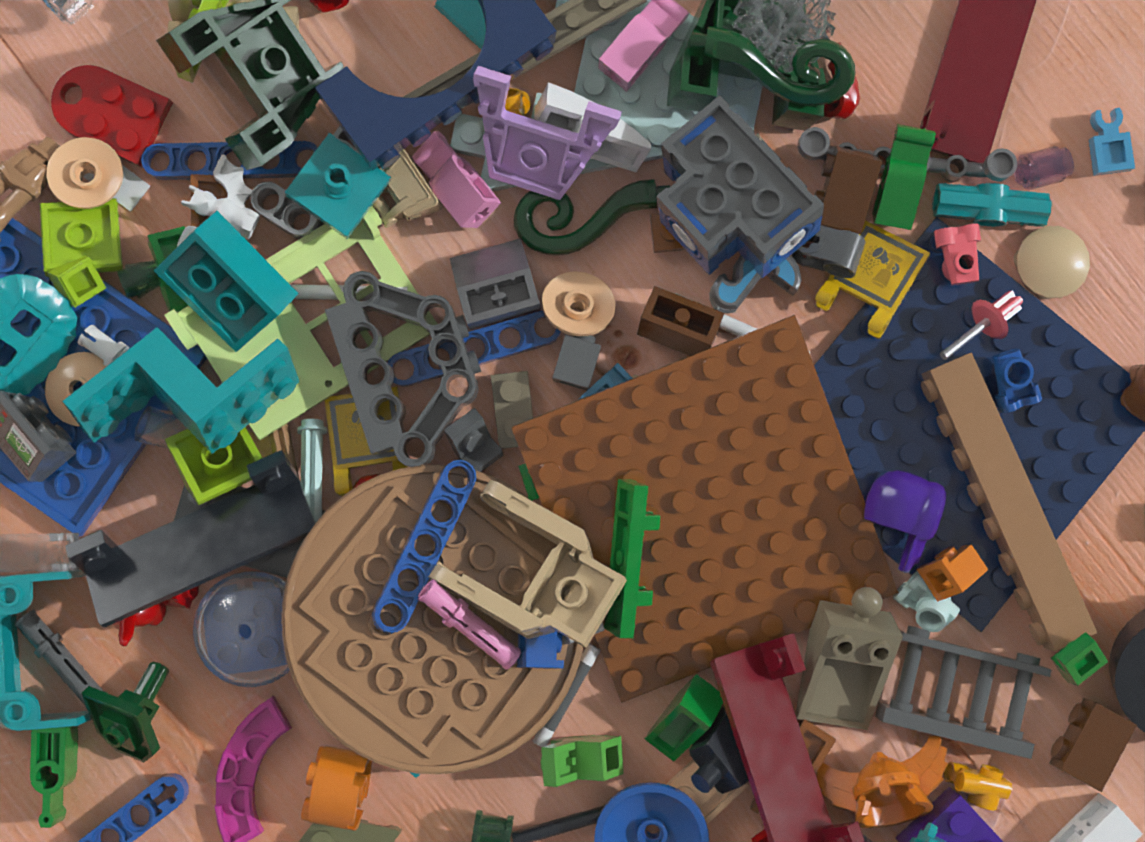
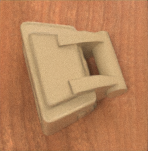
(409, 191)

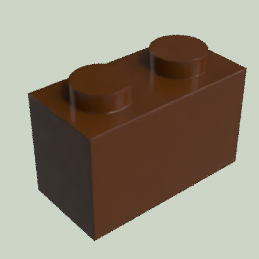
(848, 188)
(679, 322)
(1092, 743)

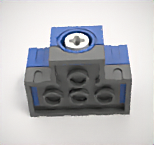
(733, 194)

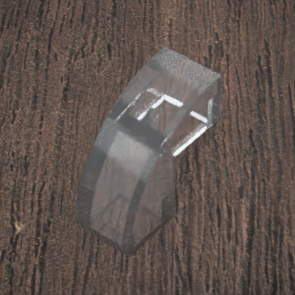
(36, 552)

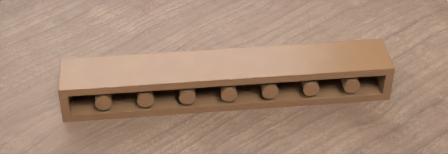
(1007, 502)

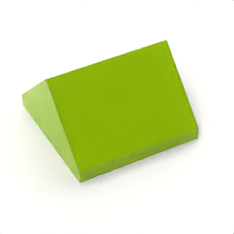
(216, 473)

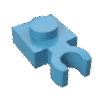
(1110, 150)

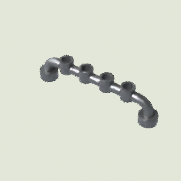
(997, 166)

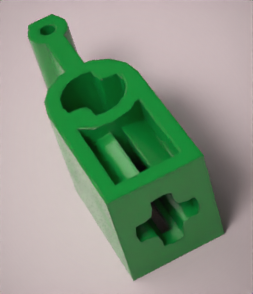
(903, 177)
(59, 750)

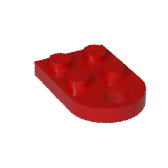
(110, 110)

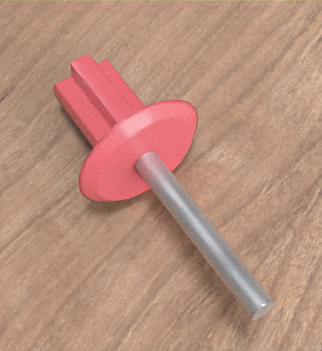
(990, 319)

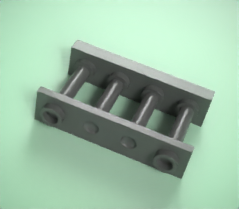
(973, 728)

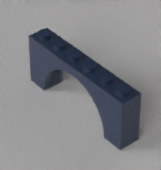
(387, 124)

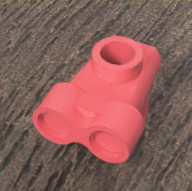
(957, 244)

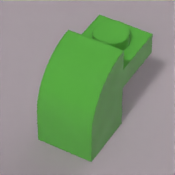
(581, 759)

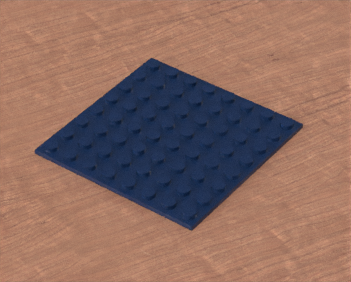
(889, 424)

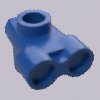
(1017, 388)

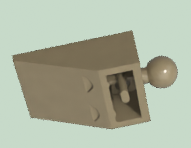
(847, 661)

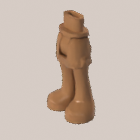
(25, 177)

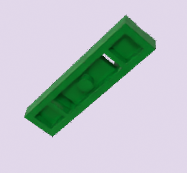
(626, 553)

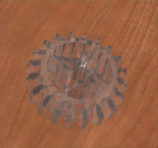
(763, 21)

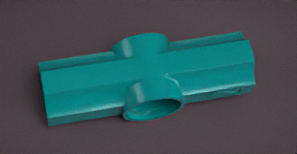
(991, 204)

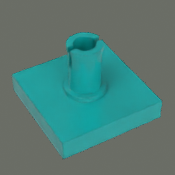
(337, 186)

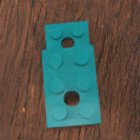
(162, 370)

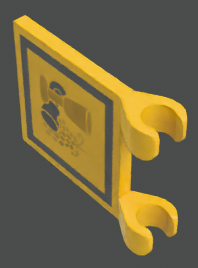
(882, 277)
(349, 442)

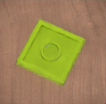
(77, 233)

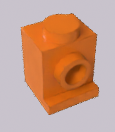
(952, 571)

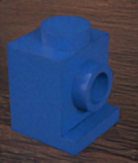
(540, 651)

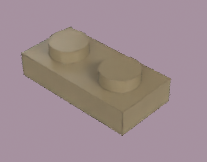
(511, 404)

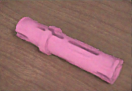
(458, 615)

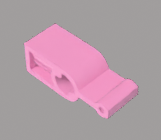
(641, 41)
(455, 182)

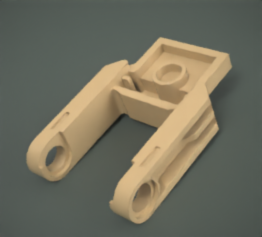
(567, 593)

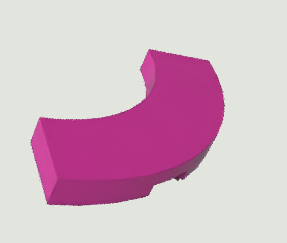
(238, 771)

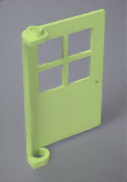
(315, 372)

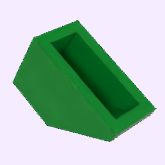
(685, 718)

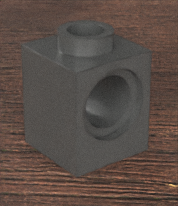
(577, 361)

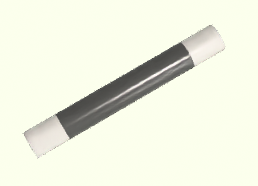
(588, 658)

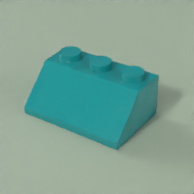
(226, 281)

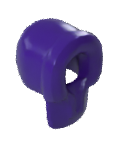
(907, 505)

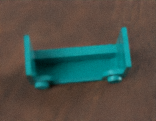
(20, 708)

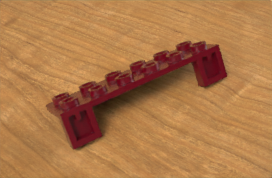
(976, 75)
(773, 743)

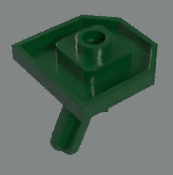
(127, 718)

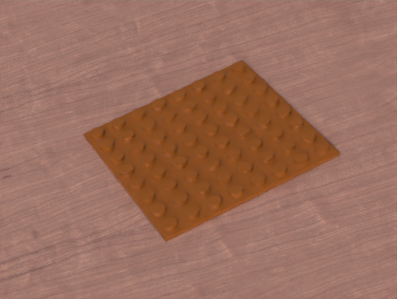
(747, 496)

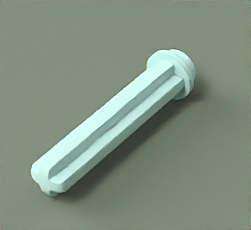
(311, 463)

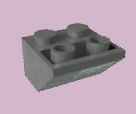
(31, 438)

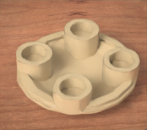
(1052, 262)

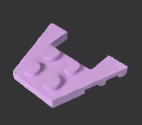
(532, 151)

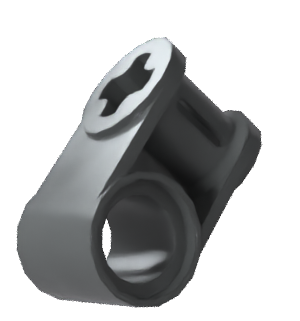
(832, 252)

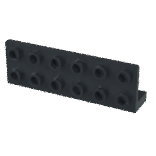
(195, 546)

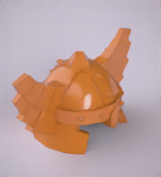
(887, 789)

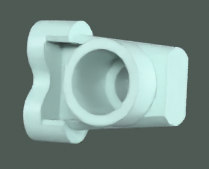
(930, 614)

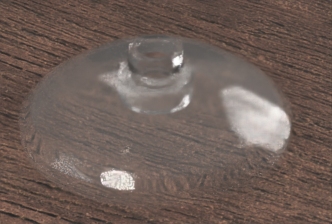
(237, 600)

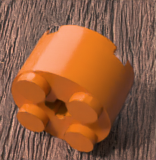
(339, 786)

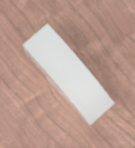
(566, 109)

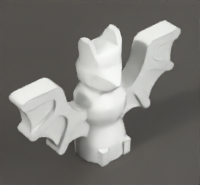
(232, 207)

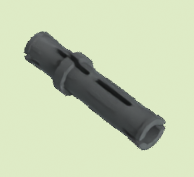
(55, 653)

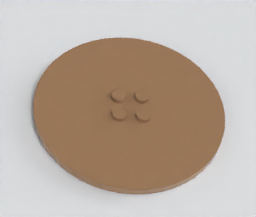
(426, 692)

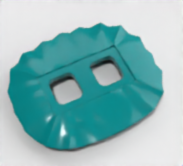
(43, 349)

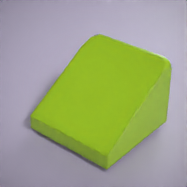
(77, 280)

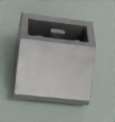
(494, 284)

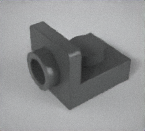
(472, 441)

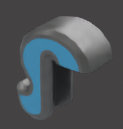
(729, 294)

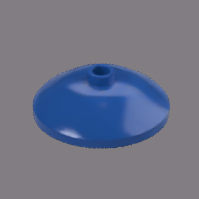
(646, 804)

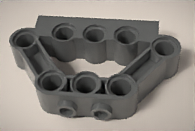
(352, 318)

